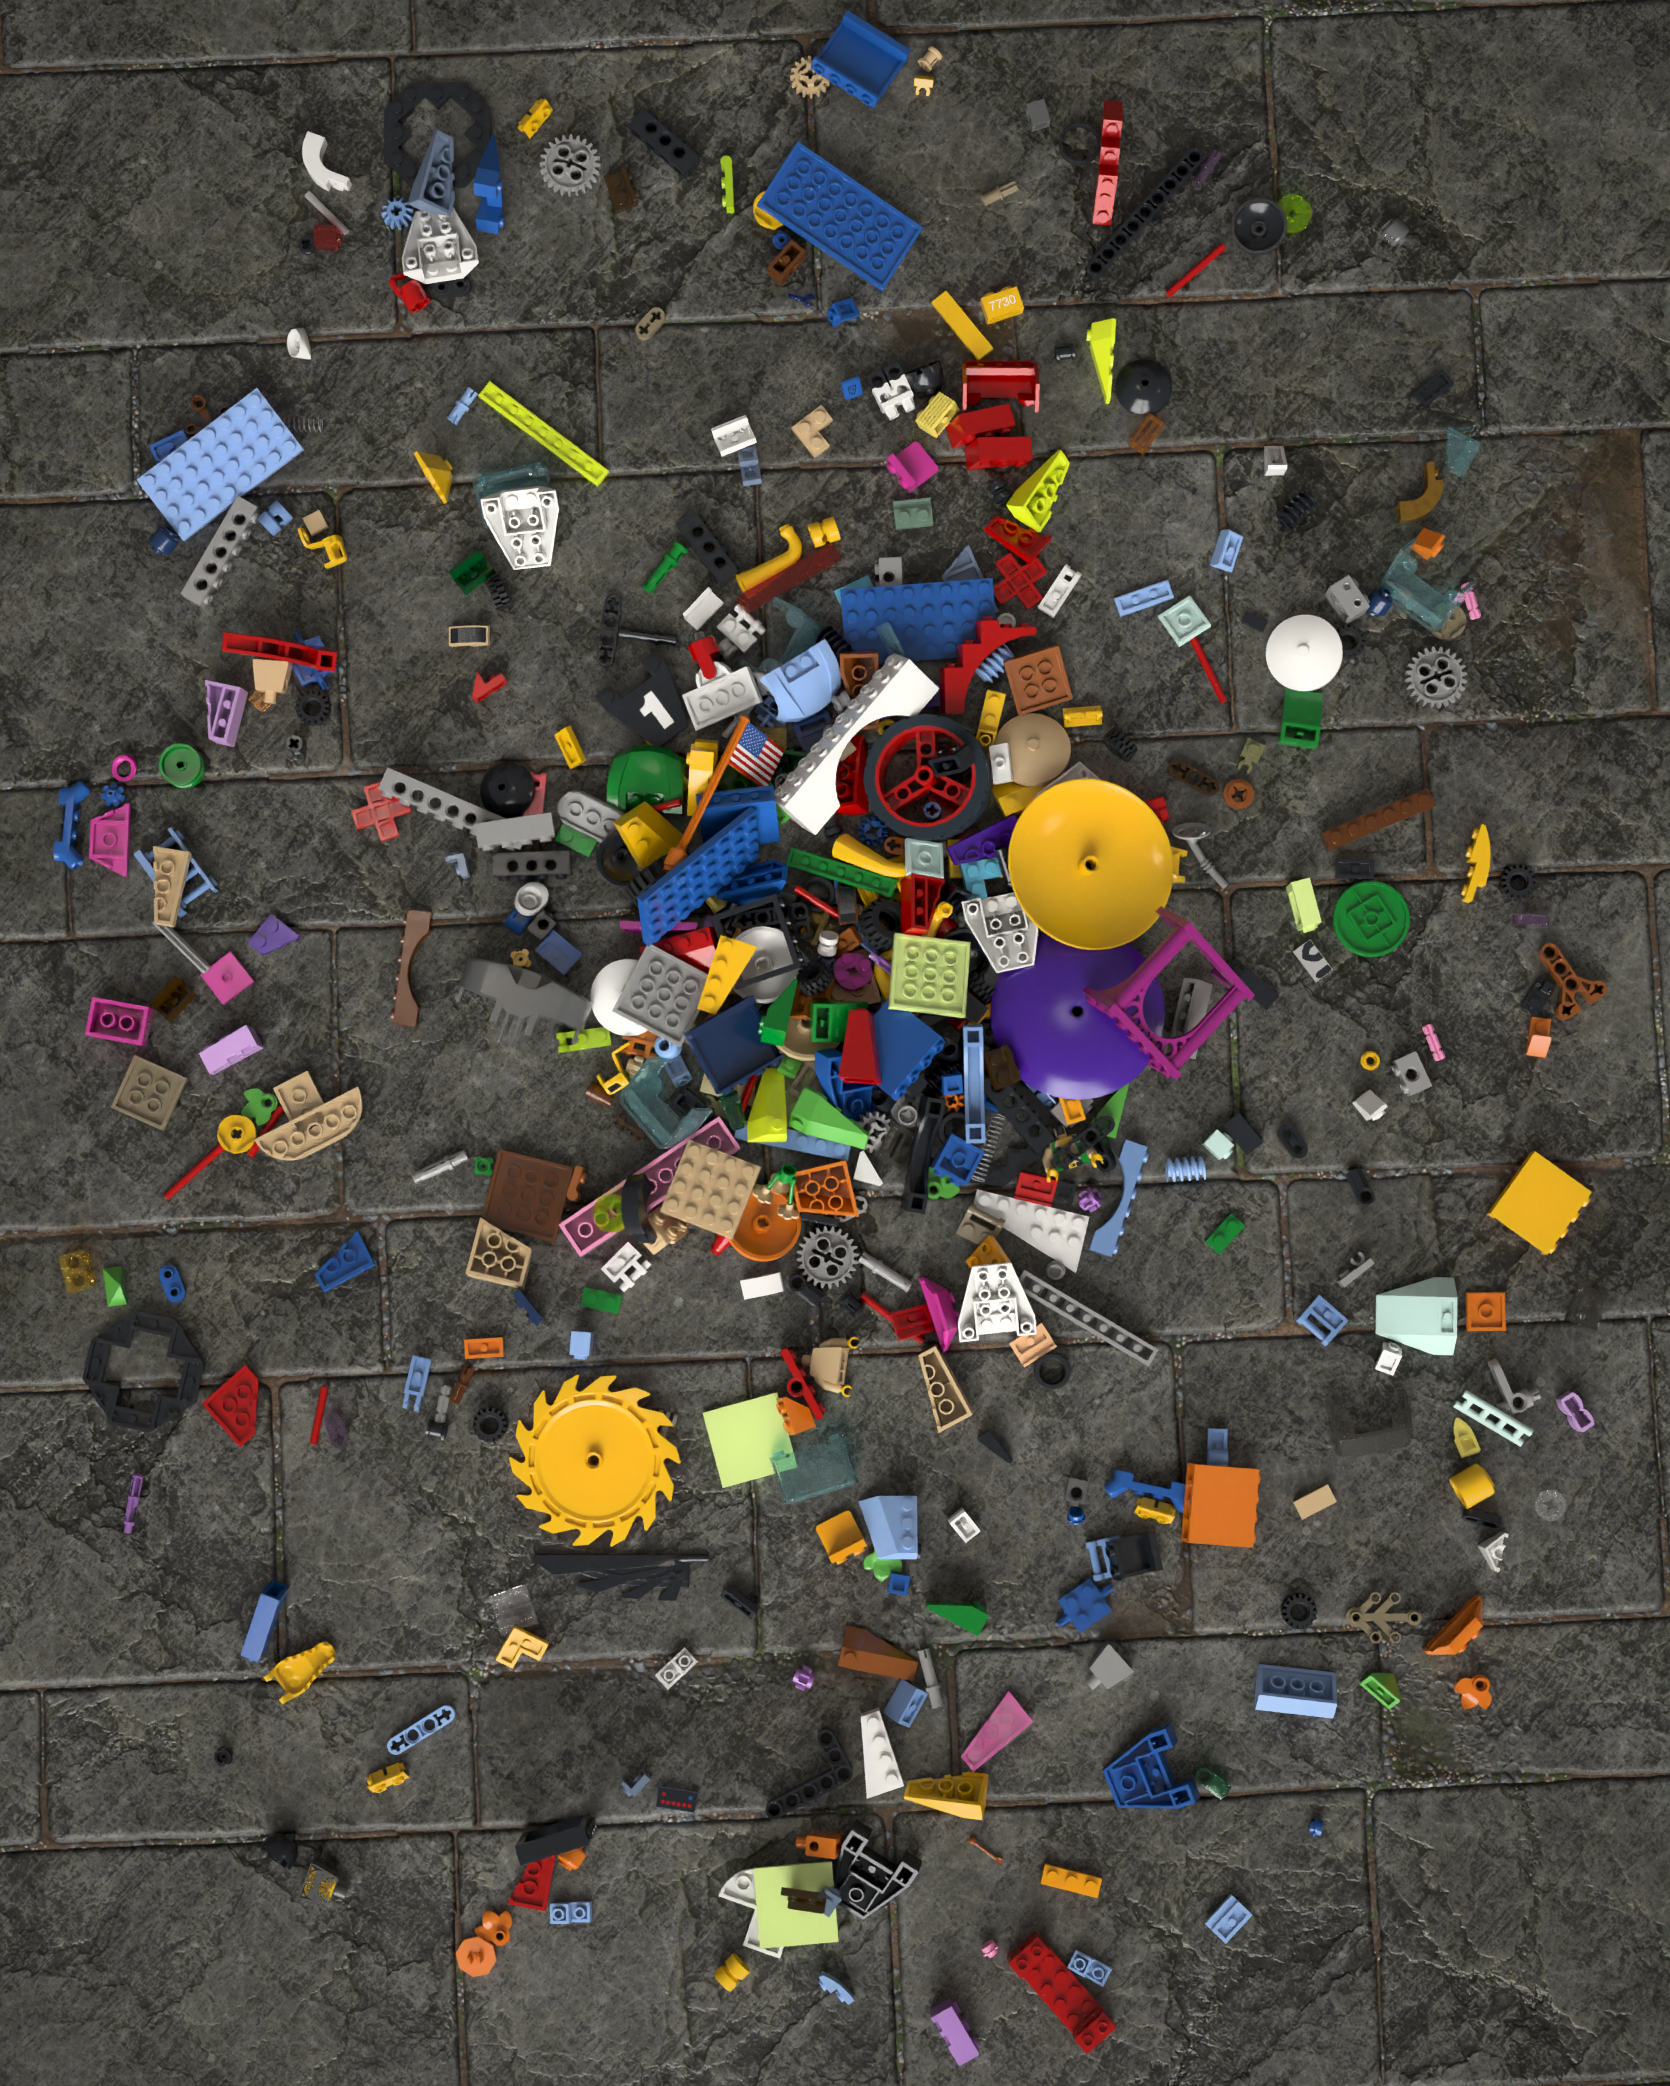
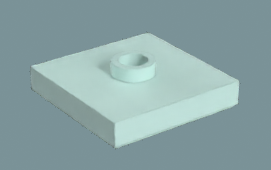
(1184, 621)
(924, 858)

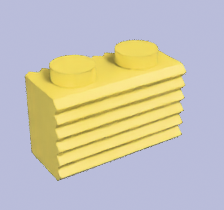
(937, 414)

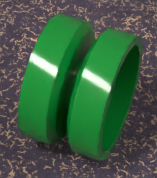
(177, 756)

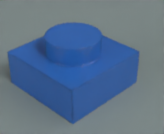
(898, 1584)

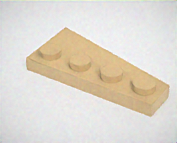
(170, 877)

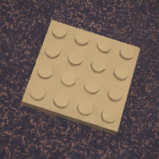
(710, 1189)

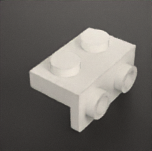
(733, 435)

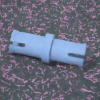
(462, 406)

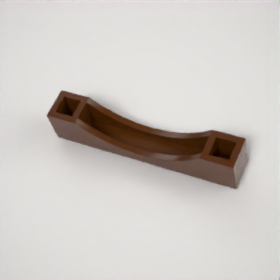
(1377, 820)
(418, 928)

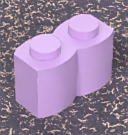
(1577, 1416)

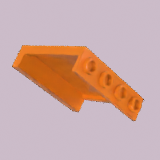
(1220, 1505)

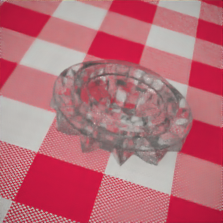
(1553, 1513)

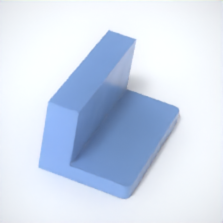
(905, 1703)

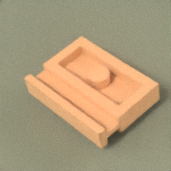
(1031, 1347)

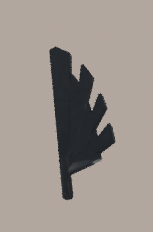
(638, 1570)

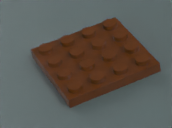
(527, 1195)

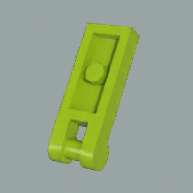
(727, 183)
(587, 1039)

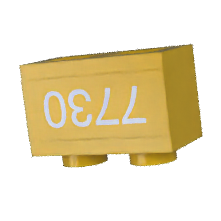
(1001, 304)

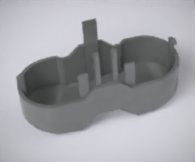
(524, 997)

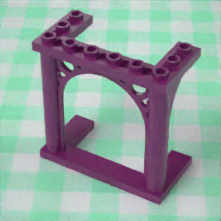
(1120, 997)

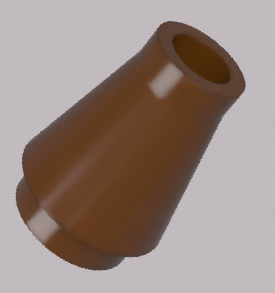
(598, 1094)

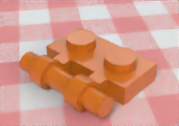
(646, 1038)

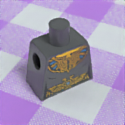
(322, 1884)

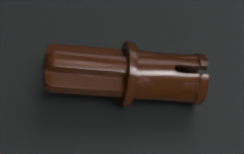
(461, 1385)

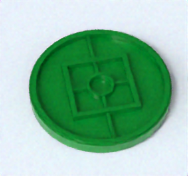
(1371, 919)

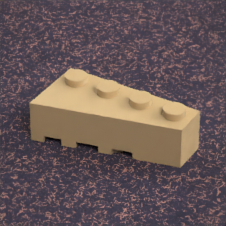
(944, 1391)

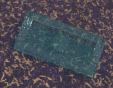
(889, 639)

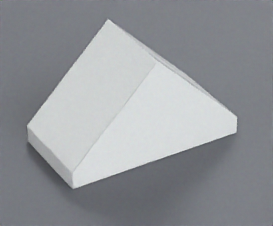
(1274, 460)
(865, 1171)
(963, 1525)

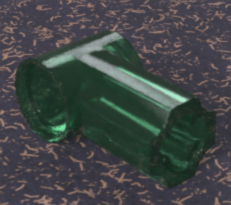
(732, 1106)
(1212, 1781)

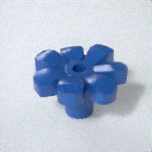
(113, 795)

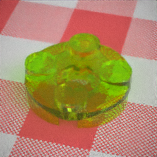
(1301, 207)
(601, 1215)

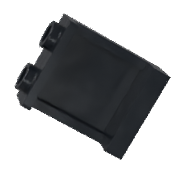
(1133, 1555)

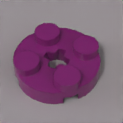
(857, 981)

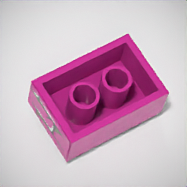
(119, 1021)

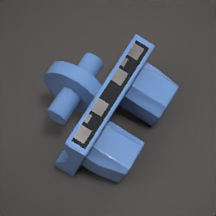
(767, 714)

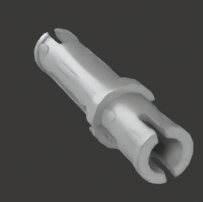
(448, 1162)
(884, 1271)
(930, 1678)

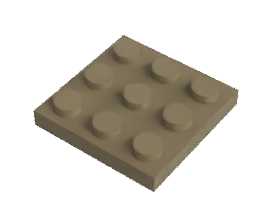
(149, 1093)

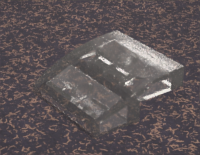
(513, 1608)

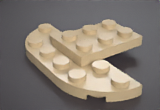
(312, 1121)

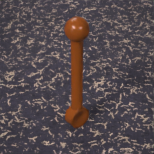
(972, 1840)

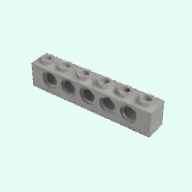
(220, 541)

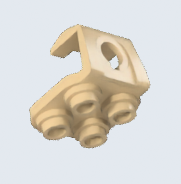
(666, 1228)

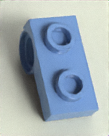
(1217, 1447)

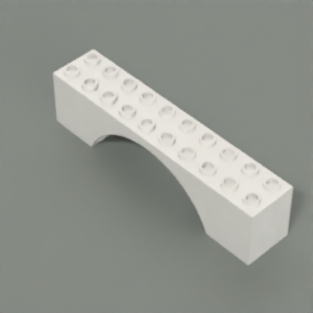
(810, 789)

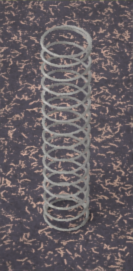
(319, 427)
(983, 1180)

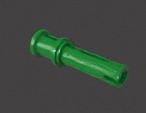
(669, 560)

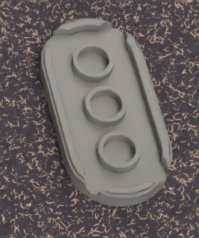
(588, 814)

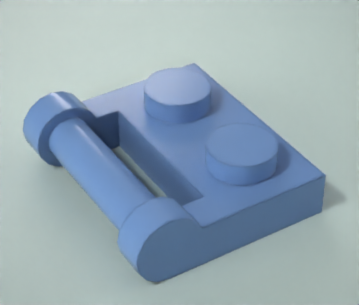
(1326, 1315)
(1091, 1546)

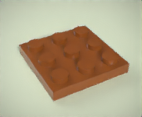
(1037, 680)

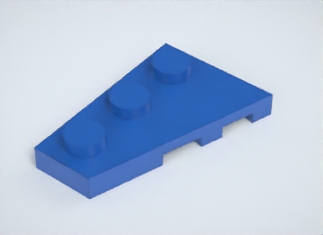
(348, 1262)

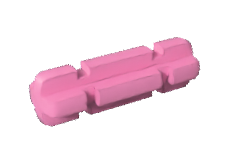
(1472, 604)
(1433, 1042)

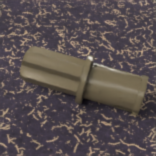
(999, 193)

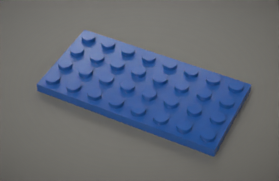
(839, 216)
(924, 616)
(698, 876)

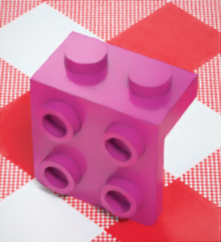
(912, 466)

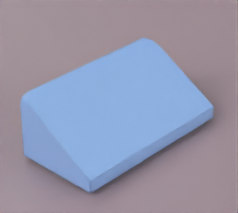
(1226, 550)

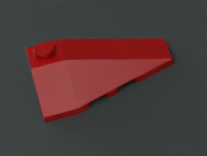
(850, 781)

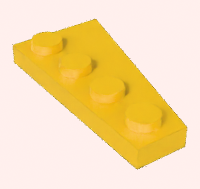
(727, 965)

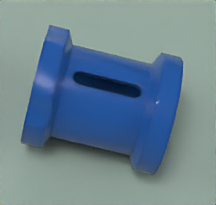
(929, 806)

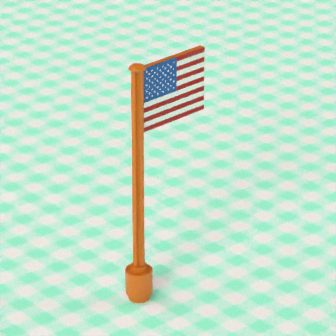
(749, 754)

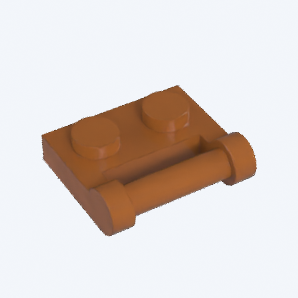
(579, 1177)

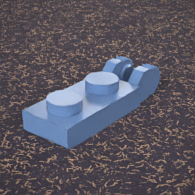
(417, 1380)

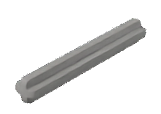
(184, 947)

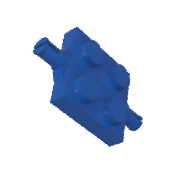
(307, 674)
(1084, 1605)

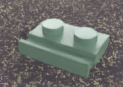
(913, 513)

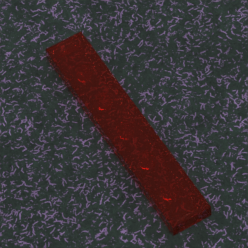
(789, 578)

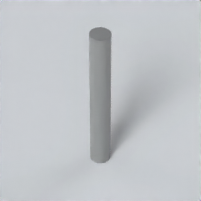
(327, 213)

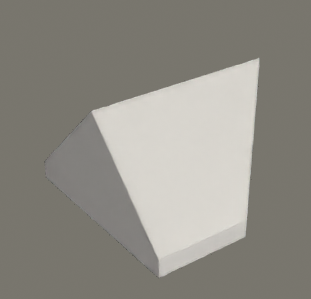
(1493, 1549)

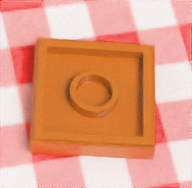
(1485, 1311)

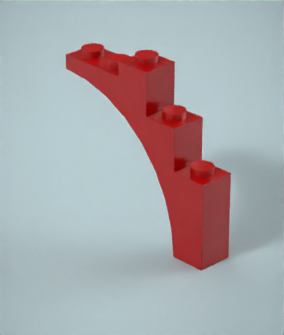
(1108, 162)
(275, 648)
(955, 680)

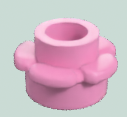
(989, 1948)

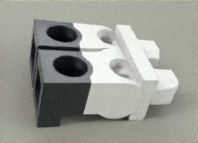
(891, 397)

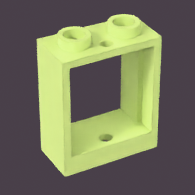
(1304, 905)

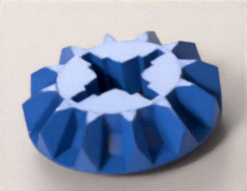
(869, 839)

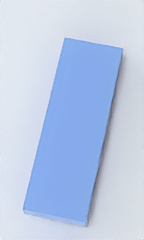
(1144, 598)

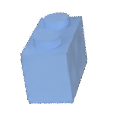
(581, 1344)

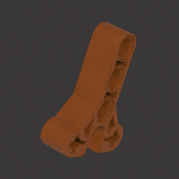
(1566, 995)

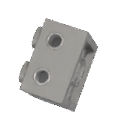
(1347, 600)

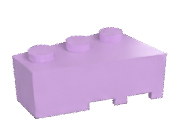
(224, 711)
(230, 1049)

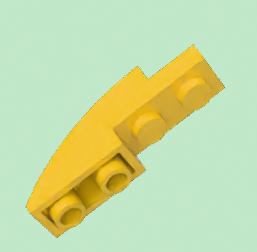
(990, 719)
(1479, 857)

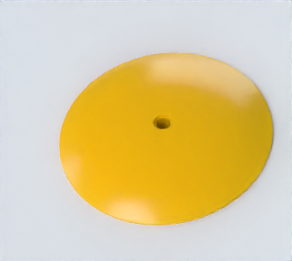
(1127, 856)

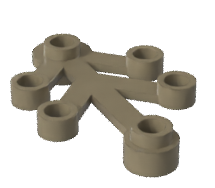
(1380, 1617)

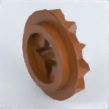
(1240, 785)

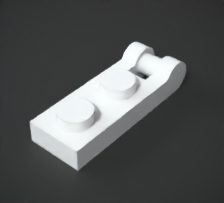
(1059, 591)

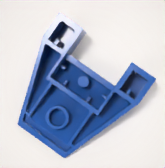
(489, 186)
(849, 1097)
(1143, 1777)

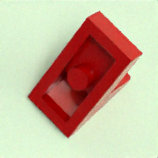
(483, 690)

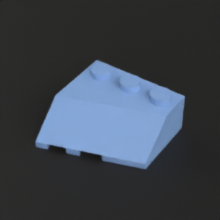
(892, 1525)

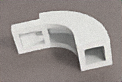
(313, 152)

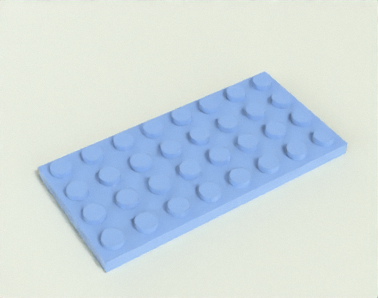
(220, 464)

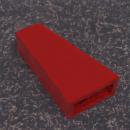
(860, 1050)

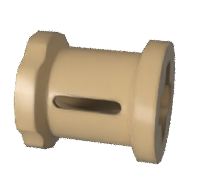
(930, 59)

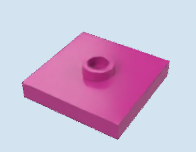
(227, 978)

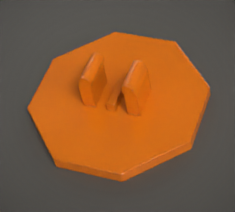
(476, 1956)

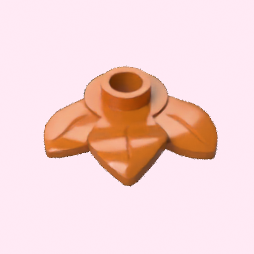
(1472, 1694)
(493, 1925)

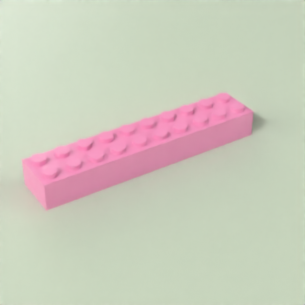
(581, 1226)

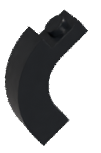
(634, 1208)

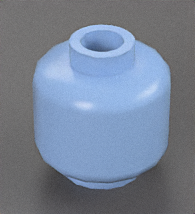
(666, 1049)

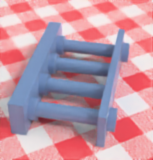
(146, 860)

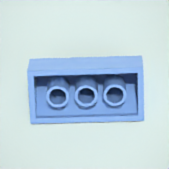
(1296, 1691)

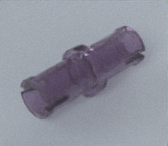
(1207, 168)

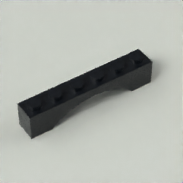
(916, 1182)

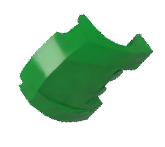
(646, 775)

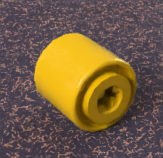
(1472, 1485)

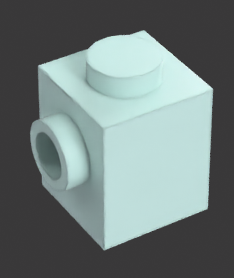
(1219, 1144)

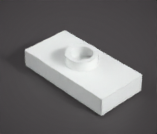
(1001, 763)

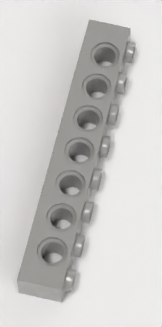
(393, 778)
(1087, 1318)

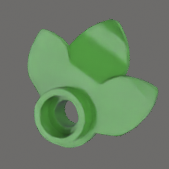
(256, 1106)
(934, 1180)
(882, 1567)

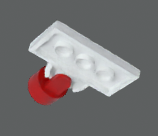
(719, 689)

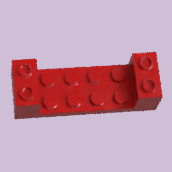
(1061, 1992)

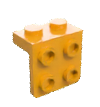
(841, 1537)

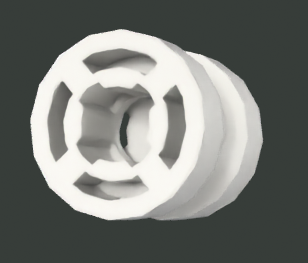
(827, 943)

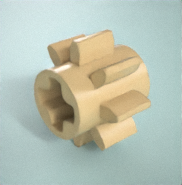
(634, 1065)

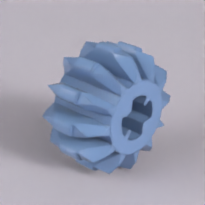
(390, 212)

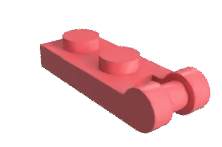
(537, 804)

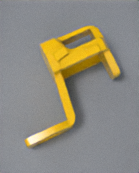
(332, 544)
(621, 1078)

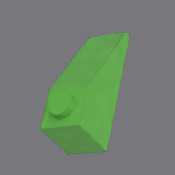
(1113, 1109)

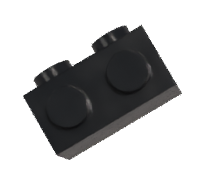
(952, 760)

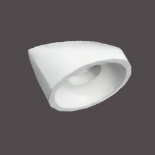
(298, 344)

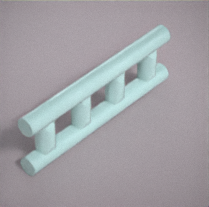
(1497, 1427)

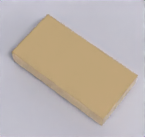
(1314, 1501)

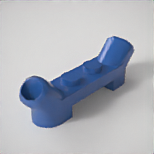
(65, 850)
(1124, 1480)

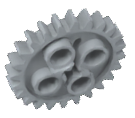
(564, 180)
(1442, 692)
(820, 1273)

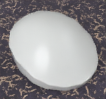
(531, 898)

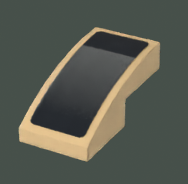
(469, 635)

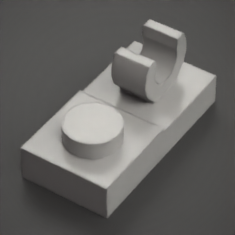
(1347, 1276)

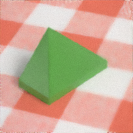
(115, 1286)
(1383, 1688)

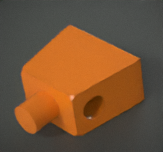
(829, 1844)

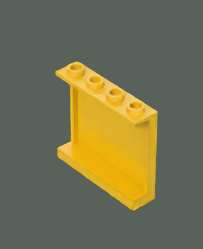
(1540, 1203)

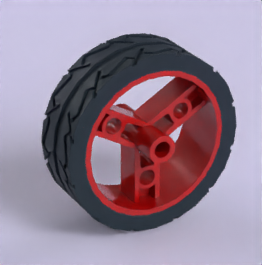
(925, 730)

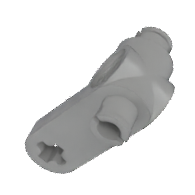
(1526, 1397)

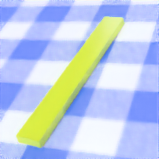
(543, 433)

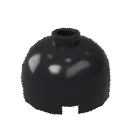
(925, 377)
(281, 1849)

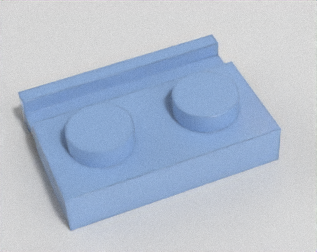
(1228, 1918)

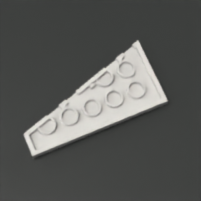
(1048, 1229)

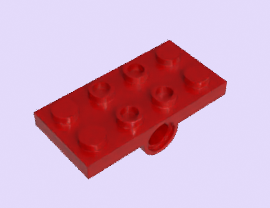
(807, 1390)

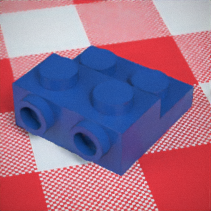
(957, 1160)

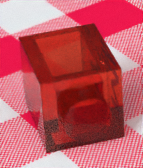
(327, 237)

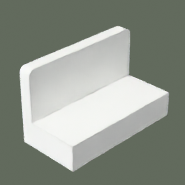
(702, 609)

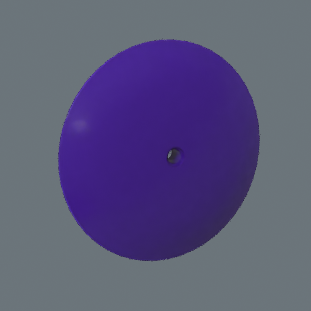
(1052, 1046)

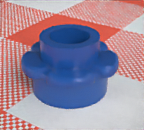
(781, 235)
(1076, 1515)
(1316, 1827)

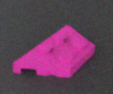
(111, 839)

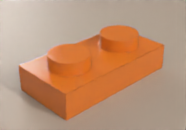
(484, 1348)

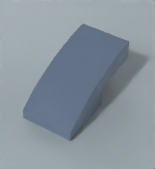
(749, 466)

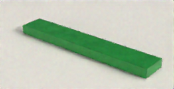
(842, 872)

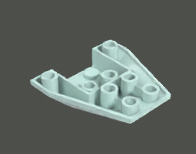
(1420, 1315)

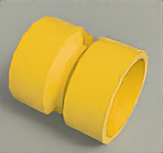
(824, 532)
(729, 1974)

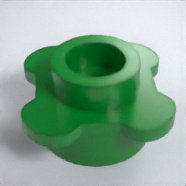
(488, 1164)

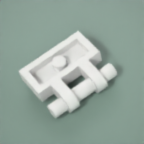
(737, 633)
(621, 1262)

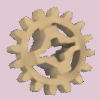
(801, 77)

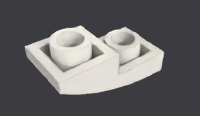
(762, 1285)
(676, 1668)

